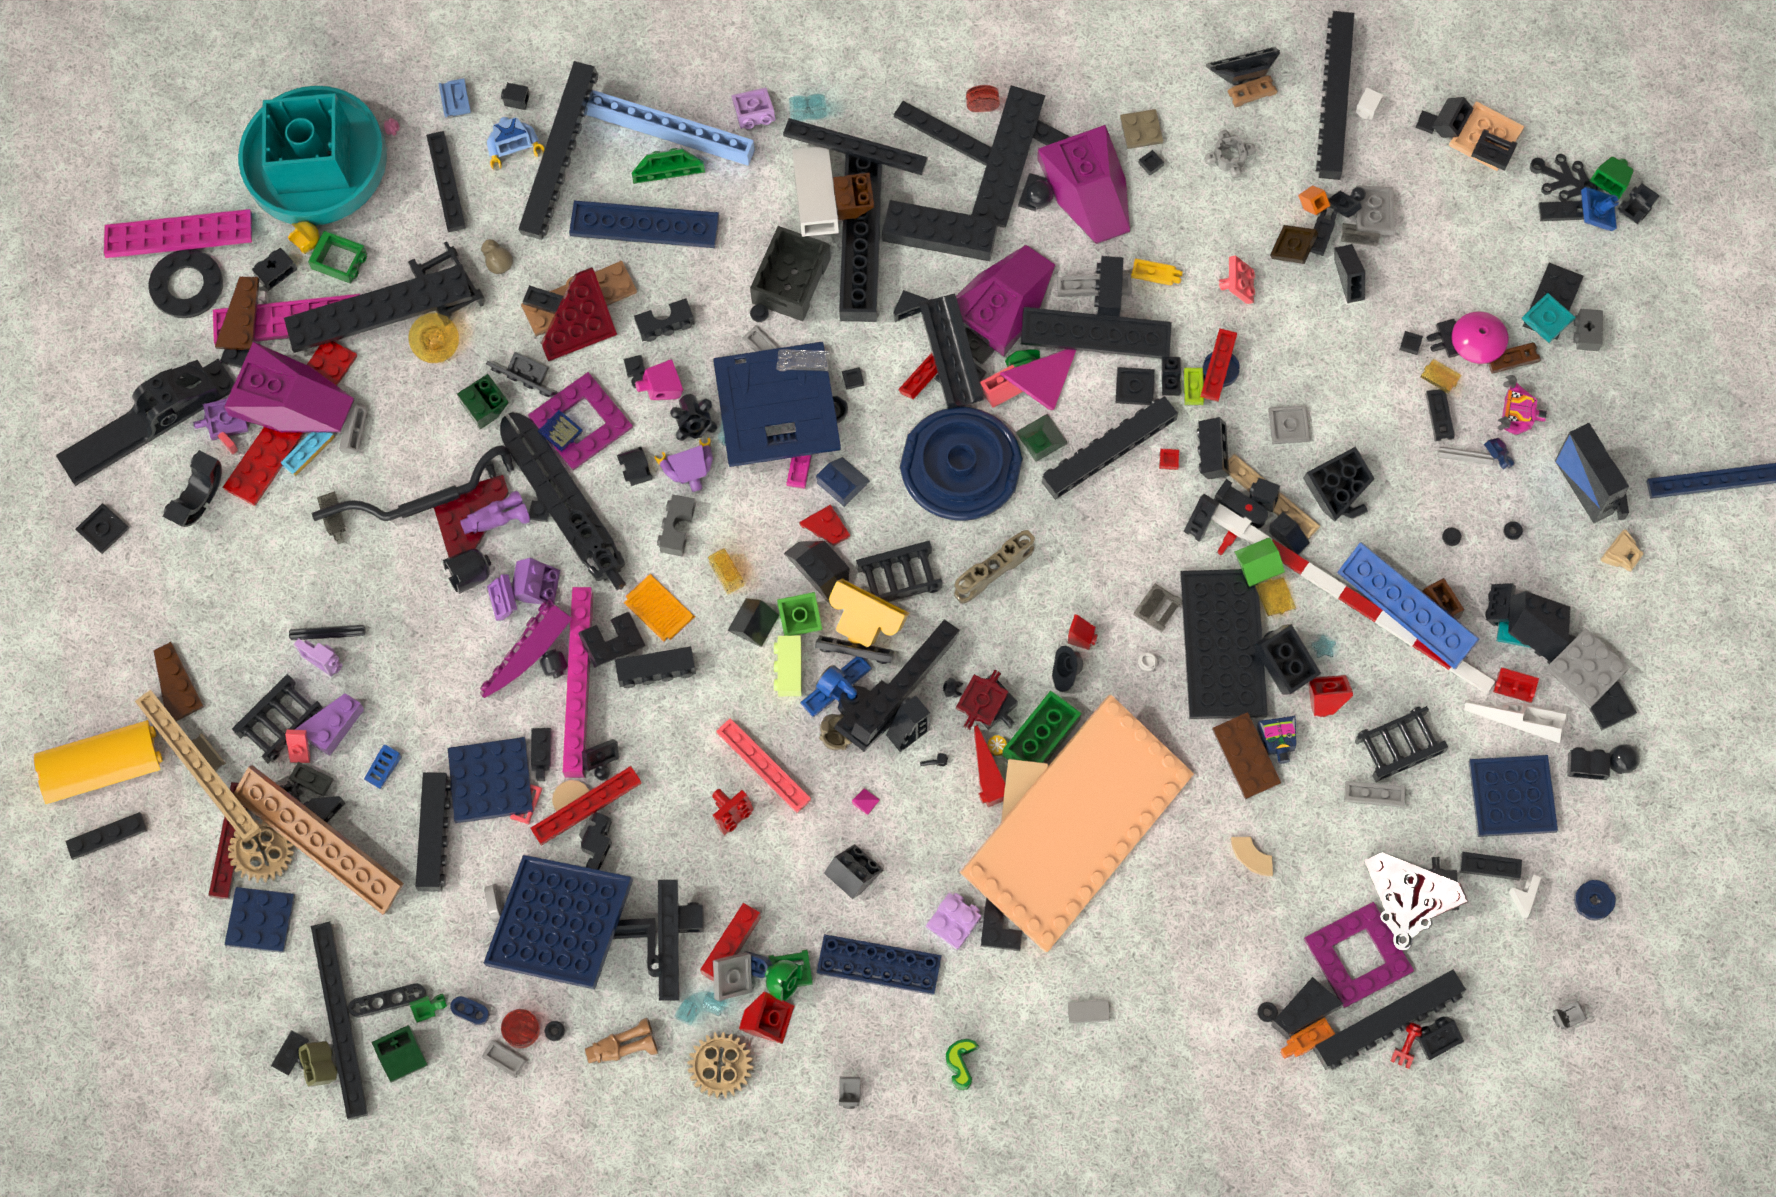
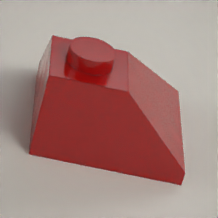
(1329, 694)
(767, 1018)

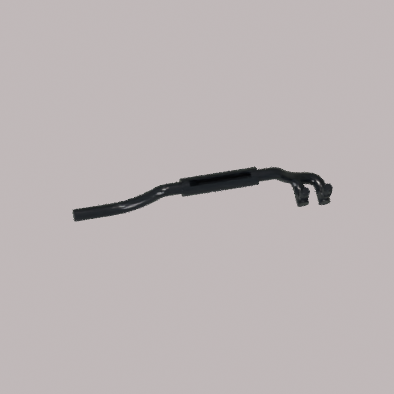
(429, 501)

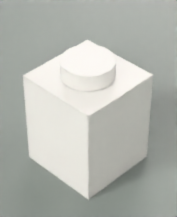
(1369, 104)

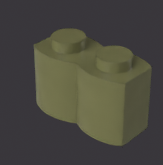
(317, 1063)

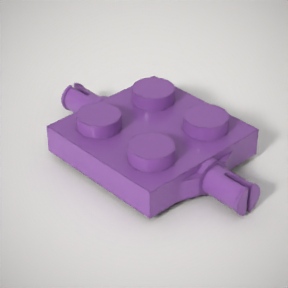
(218, 420)

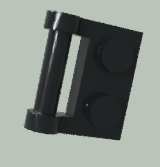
(1491, 153)

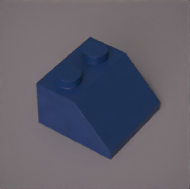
(841, 480)

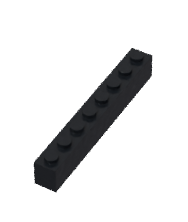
(1109, 448)
(905, 682)
(1389, 1019)

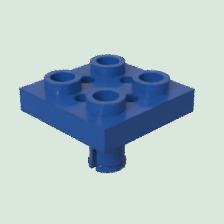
(1599, 208)

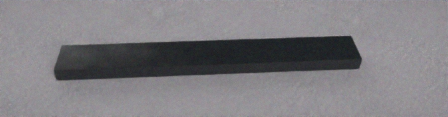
(855, 146)

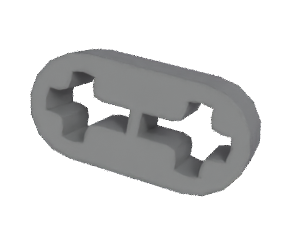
(494, 901)

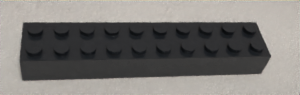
(861, 251)

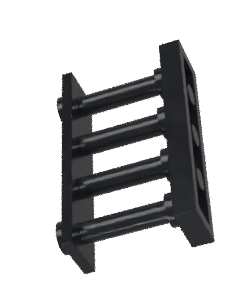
(419, 270)
(903, 556)
(272, 701)
(1400, 763)

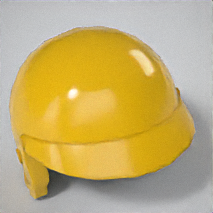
(304, 236)

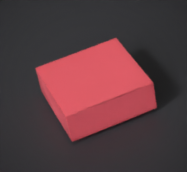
(227, 442)

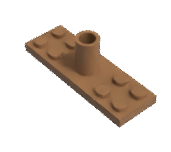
(614, 284)

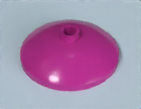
(1476, 346)

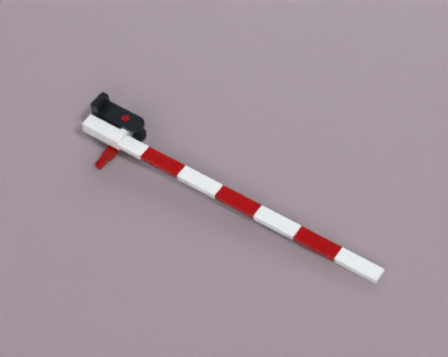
(1244, 518)

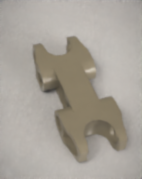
(1007, 558)

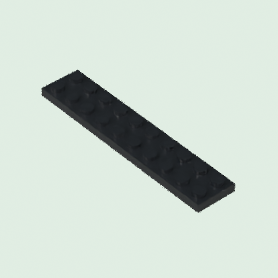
(377, 308)

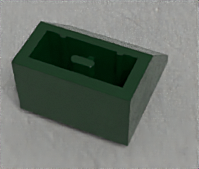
(483, 401)
(399, 1053)

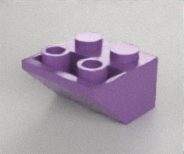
(534, 581)

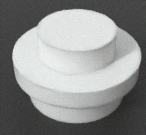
(1147, 661)

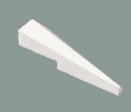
(1532, 719)

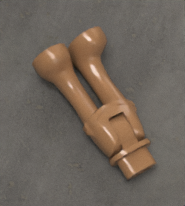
(610, 1048)

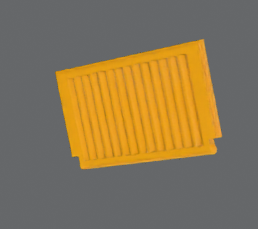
(658, 608)

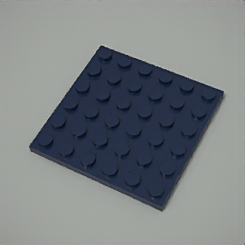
(558, 921)

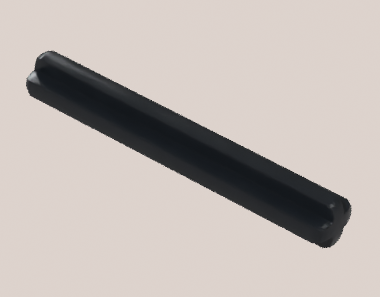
(327, 632)

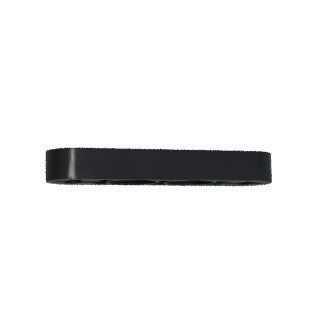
(386, 996)

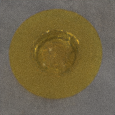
(433, 338)

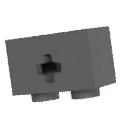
(1589, 330)

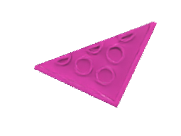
(1042, 377)

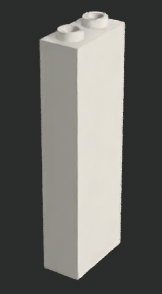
(815, 191)

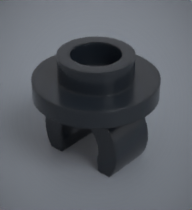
(950, 688)

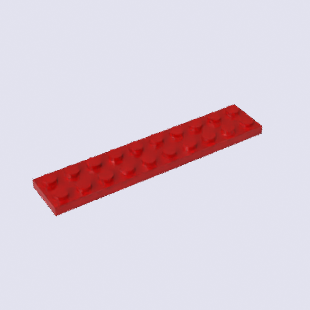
(270, 447)

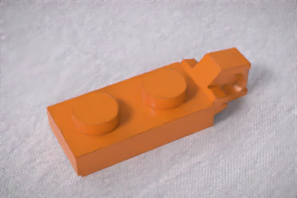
(1307, 1039)

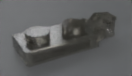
(333, 524)

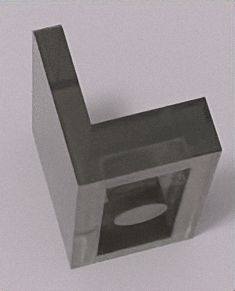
(1350, 235)

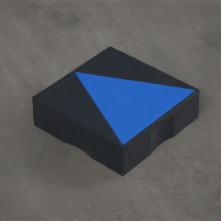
(1591, 473)

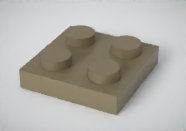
(1141, 129)

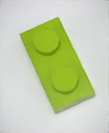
(1193, 386)

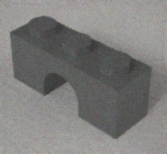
(679, 509)

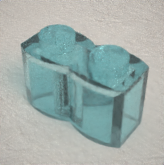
(807, 107)

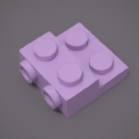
(753, 108)
(320, 656)
(954, 920)

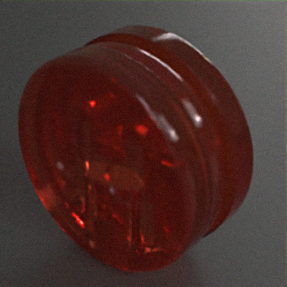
(982, 98)
(520, 1028)

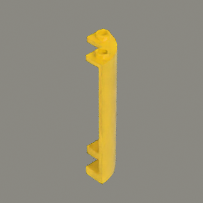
(97, 761)

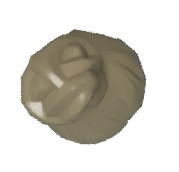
(496, 258)

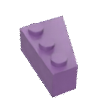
(332, 723)

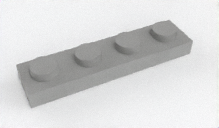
(1086, 285)

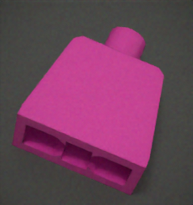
(661, 382)

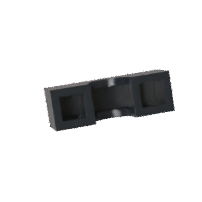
(650, 327)

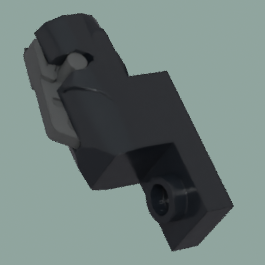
(594, 839)

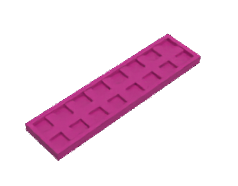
(178, 233)
(270, 316)

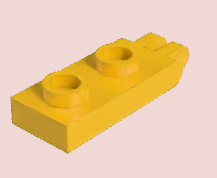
(1155, 272)

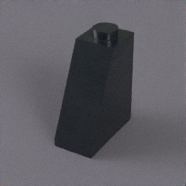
(1350, 273)

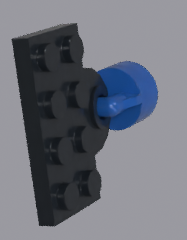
(852, 702)

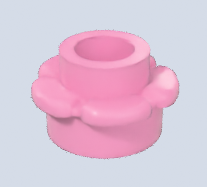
(391, 126)

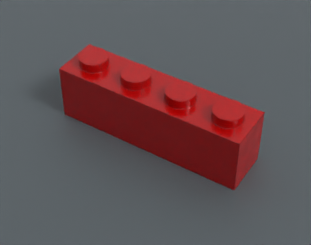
(732, 938)

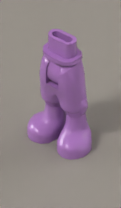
(493, 517)

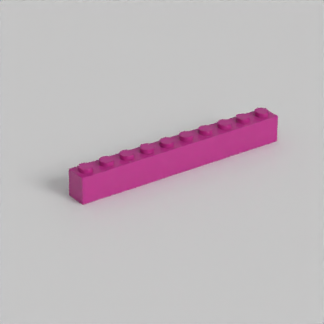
(577, 684)

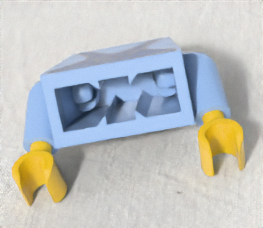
(510, 137)

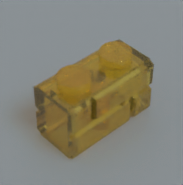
(725, 571)

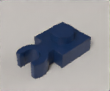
(1499, 451)

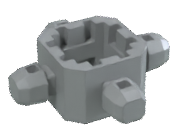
(1225, 142)

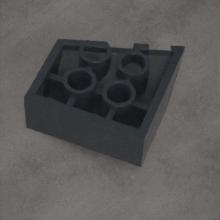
(1339, 482)
(1539, 624)

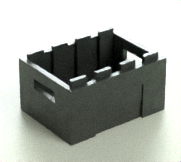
(785, 253)

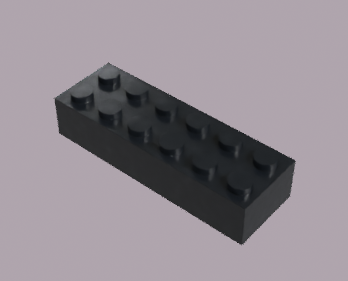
(939, 230)

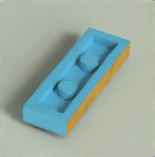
(306, 451)

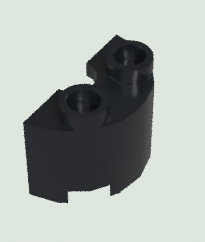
(1639, 203)
(635, 466)

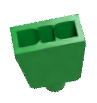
(1613, 176)

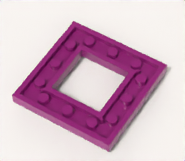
(615, 422)
(1349, 990)

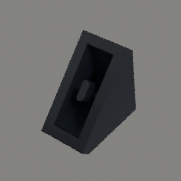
(907, 305)

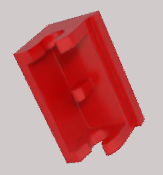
(1516, 685)

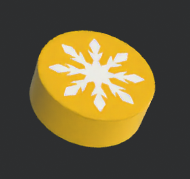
(996, 745)

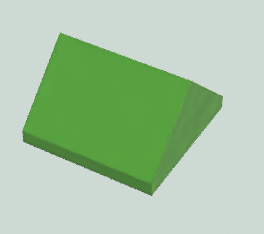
(1260, 561)
(799, 614)

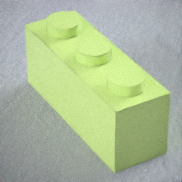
(788, 666)

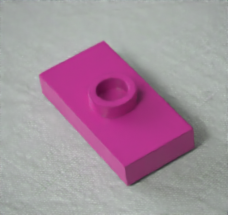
(799, 471)

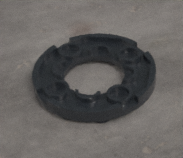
(192, 306)

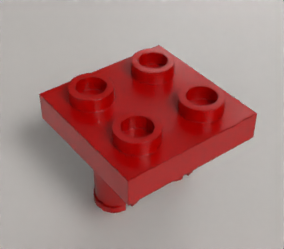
(731, 810)

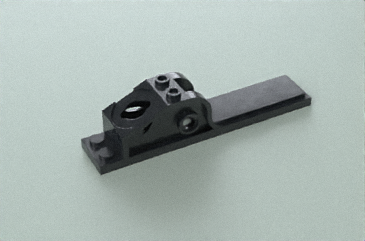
(171, 406)

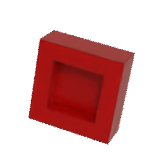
(1169, 459)

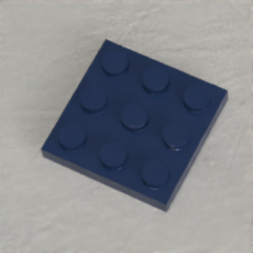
(259, 919)

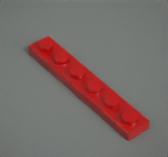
(586, 805)

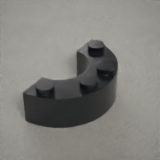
(200, 489)

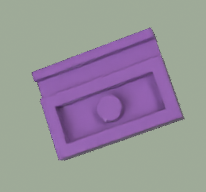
(502, 597)

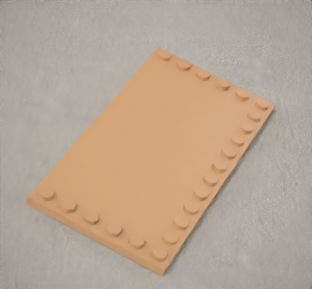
(1077, 823)

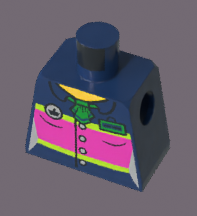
(1278, 736)

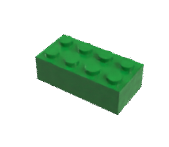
(1043, 731)

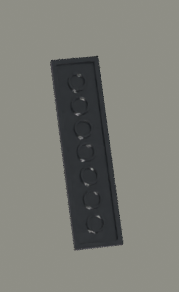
(1008, 155)
(1096, 333)

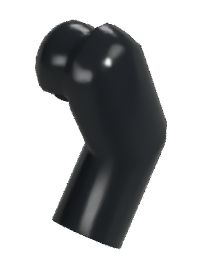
(1355, 512)

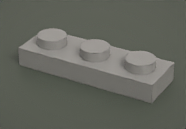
(1374, 794)

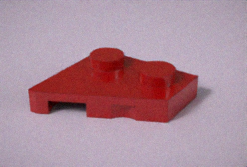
(826, 525)

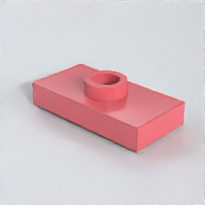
(298, 746)

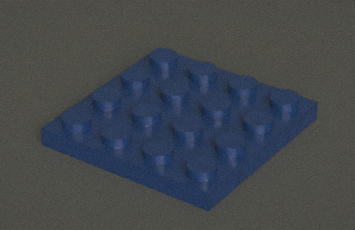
(490, 780)
(1513, 795)

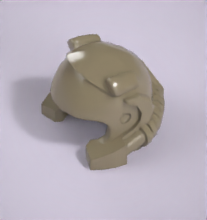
(831, 737)

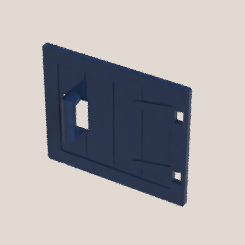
(762, 396)

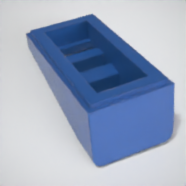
(377, 763)

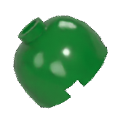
(782, 979)

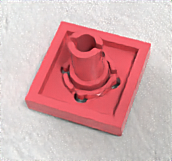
(1240, 280)

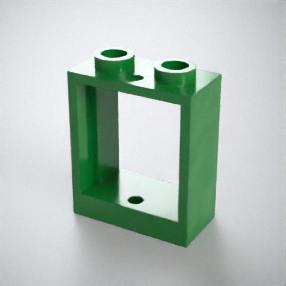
(322, 248)

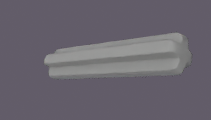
(1465, 455)

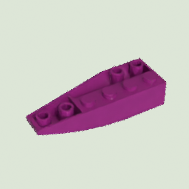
(531, 645)

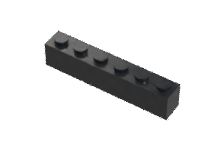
(432, 832)

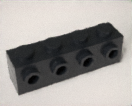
(655, 667)

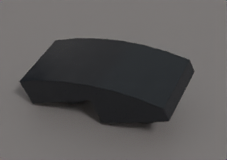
(1171, 376)

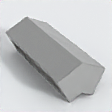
(353, 430)

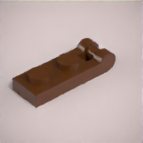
(1515, 357)

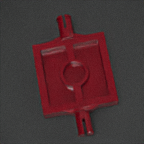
(982, 700)

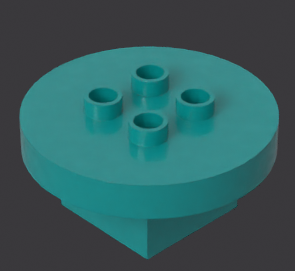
(288, 160)

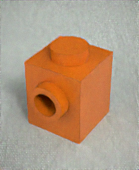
(1314, 200)

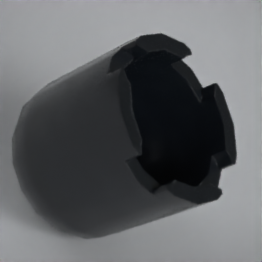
(467, 569)

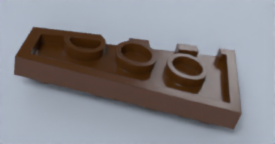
(240, 319)
(176, 687)

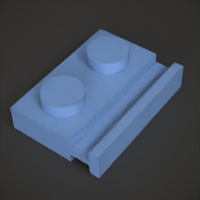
(454, 98)

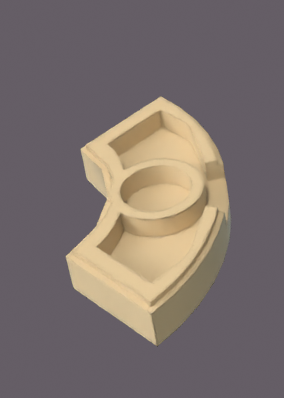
(1251, 857)

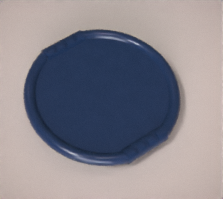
(961, 463)

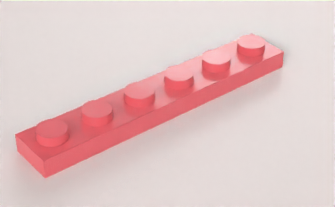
(763, 765)

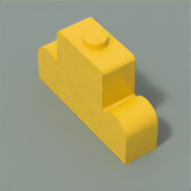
(865, 614)

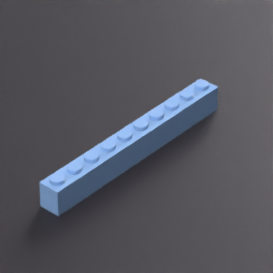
(671, 128)

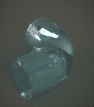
(698, 1003)

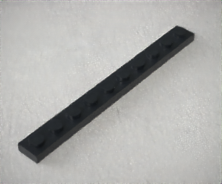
(339, 1021)

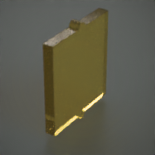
(1440, 376)
(1275, 596)

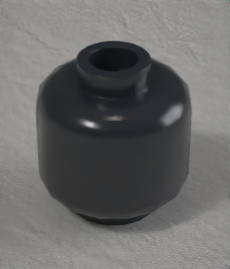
(553, 663)

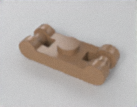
(1252, 90)

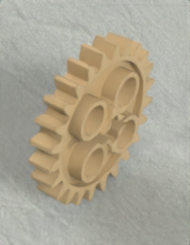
(243, 857)
(738, 1066)

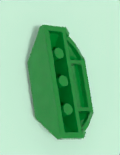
(667, 165)

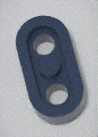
(759, 964)
(470, 1010)

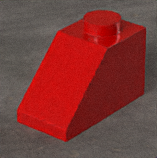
(1082, 633)

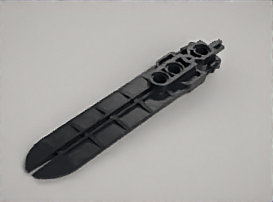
(585, 548)

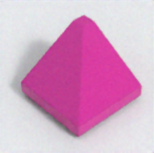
(865, 801)

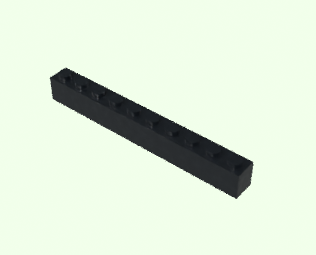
(1336, 95)
(558, 150)

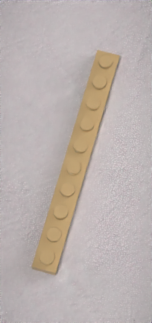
(198, 766)

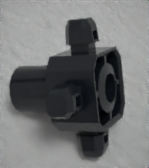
(693, 417)

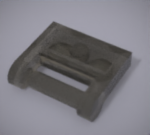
(1152, 605)

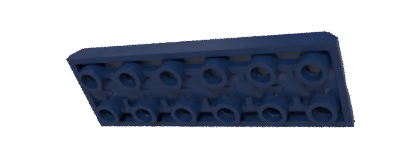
(879, 964)

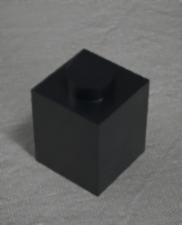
(515, 96)

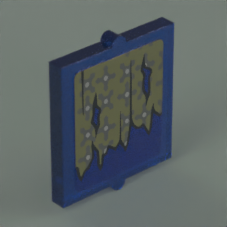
(560, 431)

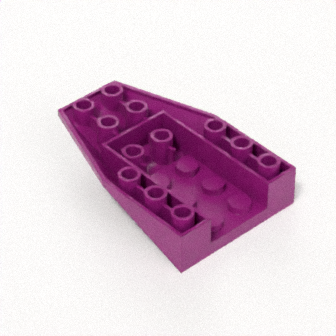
(1088, 182)
(997, 296)
(286, 395)

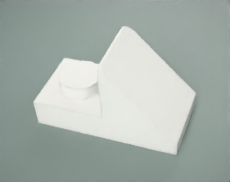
(1523, 899)

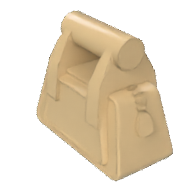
(1620, 549)

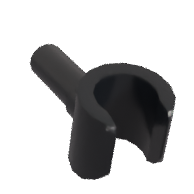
(941, 760)

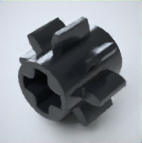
(293, 788)

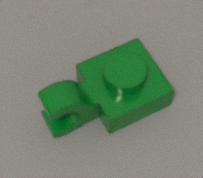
(425, 1009)

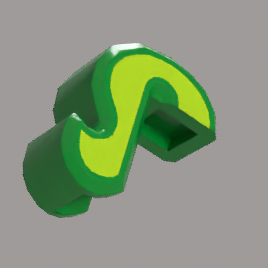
(956, 1064)

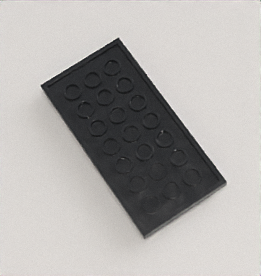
(1219, 633)

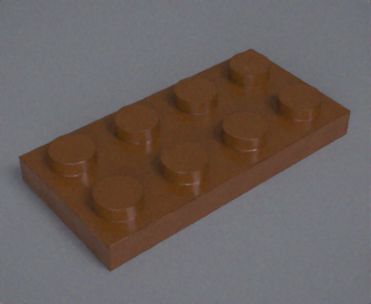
(1246, 755)

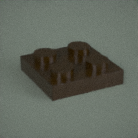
(1294, 244)

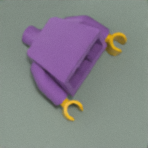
(688, 465)

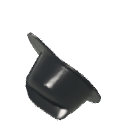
(1066, 667)

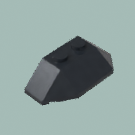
(1245, 66)
(818, 565)

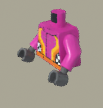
(1519, 409)

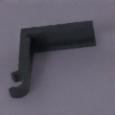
(642, 928)

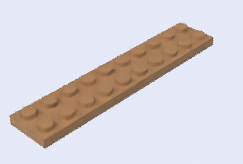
(318, 839)

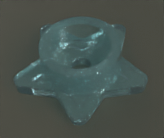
(1323, 651)

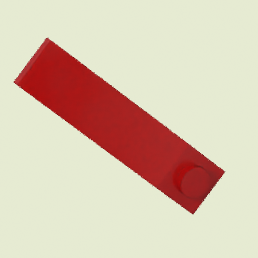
(990, 780)

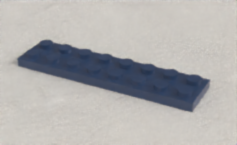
(644, 224)

